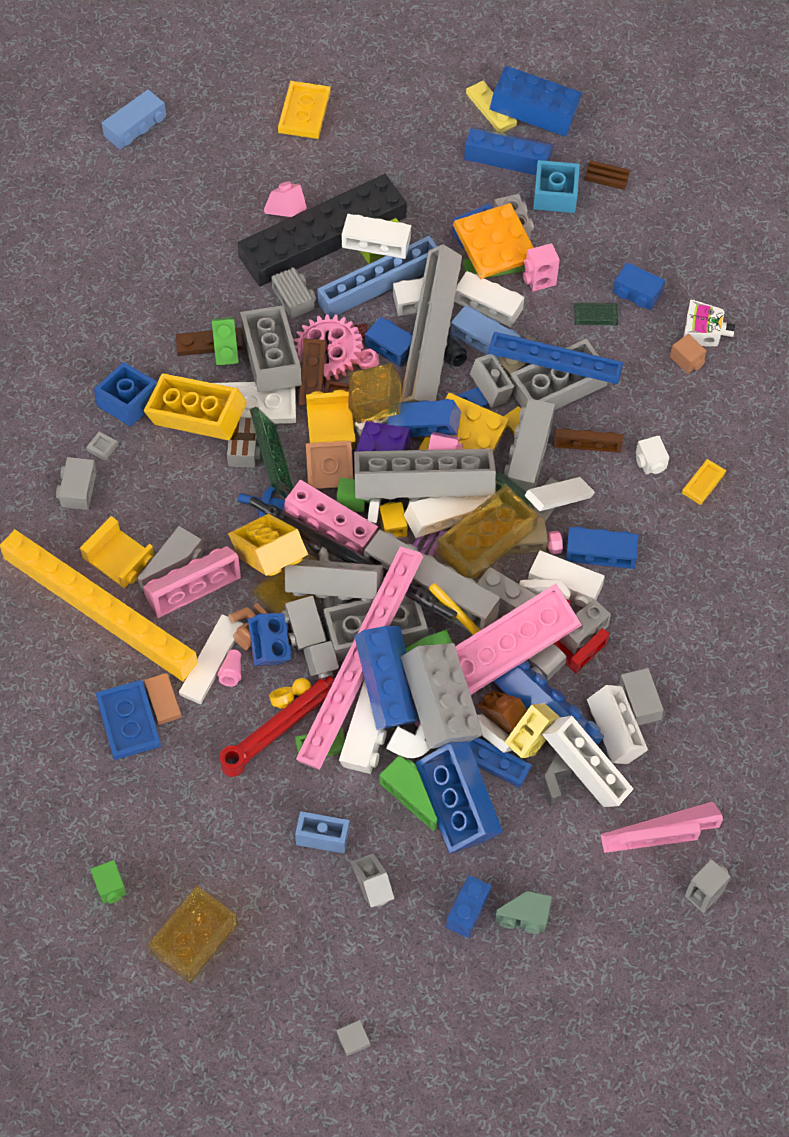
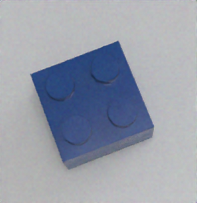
(125, 393)

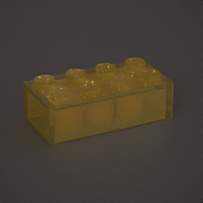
(487, 533)

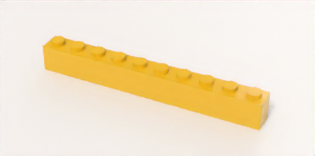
(99, 605)

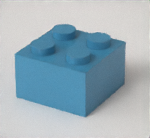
(556, 186)

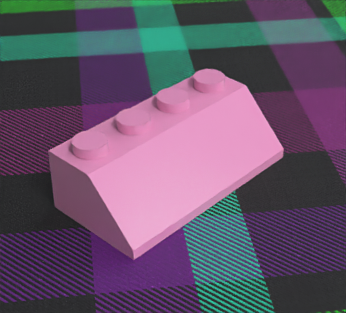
(192, 581)

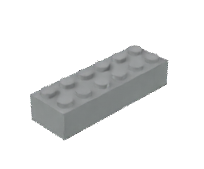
(424, 473)
(475, 601)

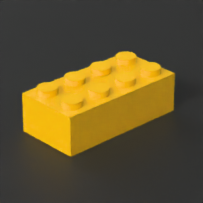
(195, 406)
(268, 544)

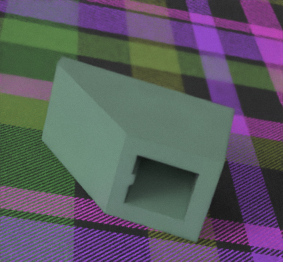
(526, 911)

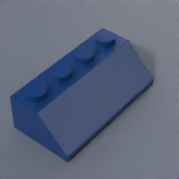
(506, 150)
(385, 676)
(458, 796)

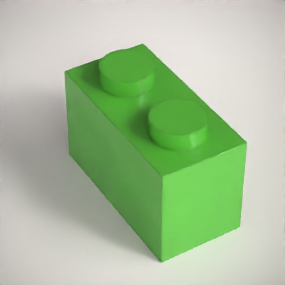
(225, 340)

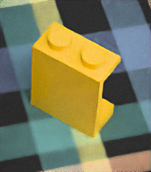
(330, 417)
(116, 553)

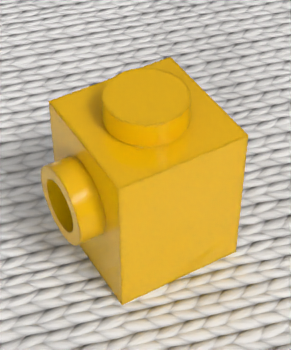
(393, 519)

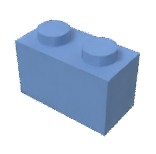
(322, 832)

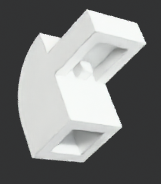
(408, 744)

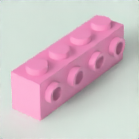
(330, 517)

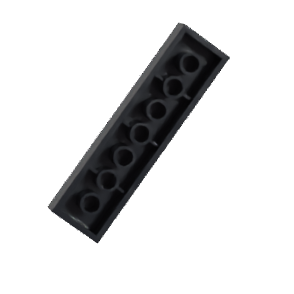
(317, 229)

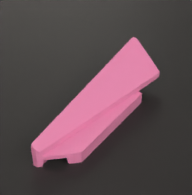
(667, 829)

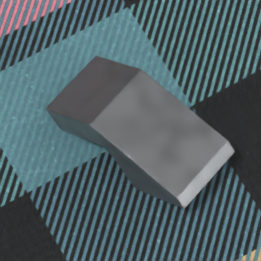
(557, 771)

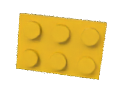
(304, 109)

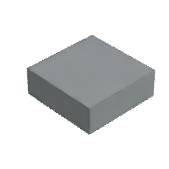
(102, 446)
(353, 1038)

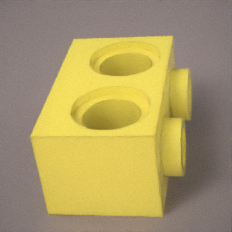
(527, 735)

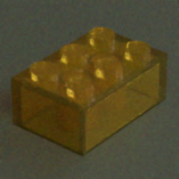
(193, 934)

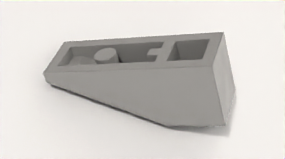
(176, 553)

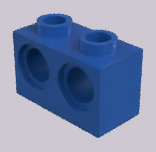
(265, 640)

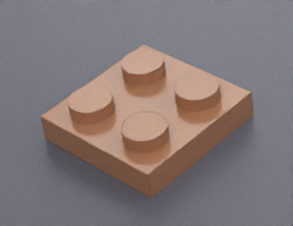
(328, 463)

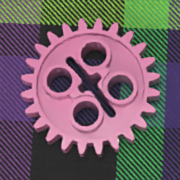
(348, 345)

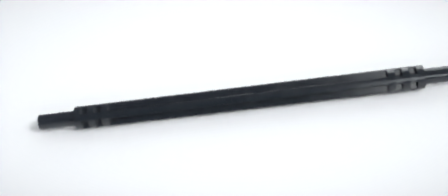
(349, 556)

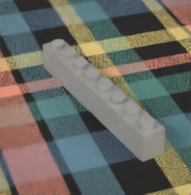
(431, 325)

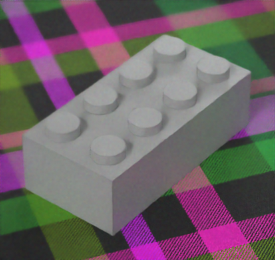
(270, 348)
(554, 385)
(530, 443)
(346, 619)
(441, 695)

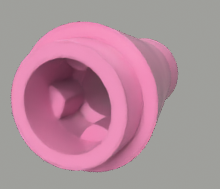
(231, 669)

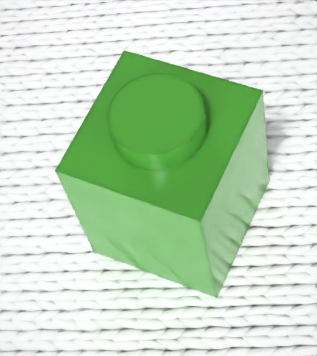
(346, 495)
(108, 882)

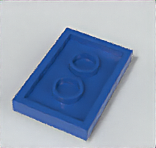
(128, 719)

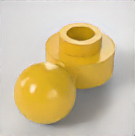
(285, 695)

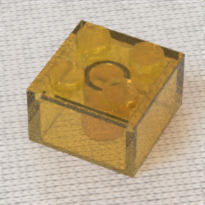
(374, 393)

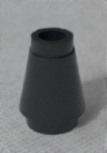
(455, 352)

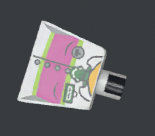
(706, 324)

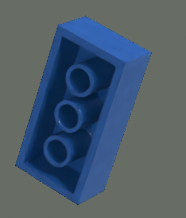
(535, 100)

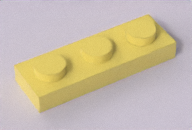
(481, 97)

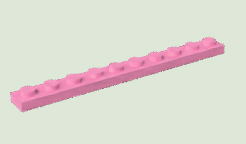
(350, 674)

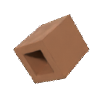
(688, 354)

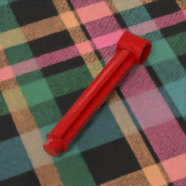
(274, 728)

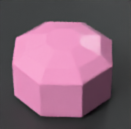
(369, 359)
(555, 543)

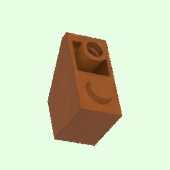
(502, 709)

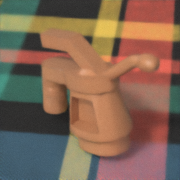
(242, 635)

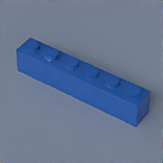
(533, 689)

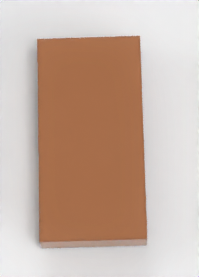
(162, 699)

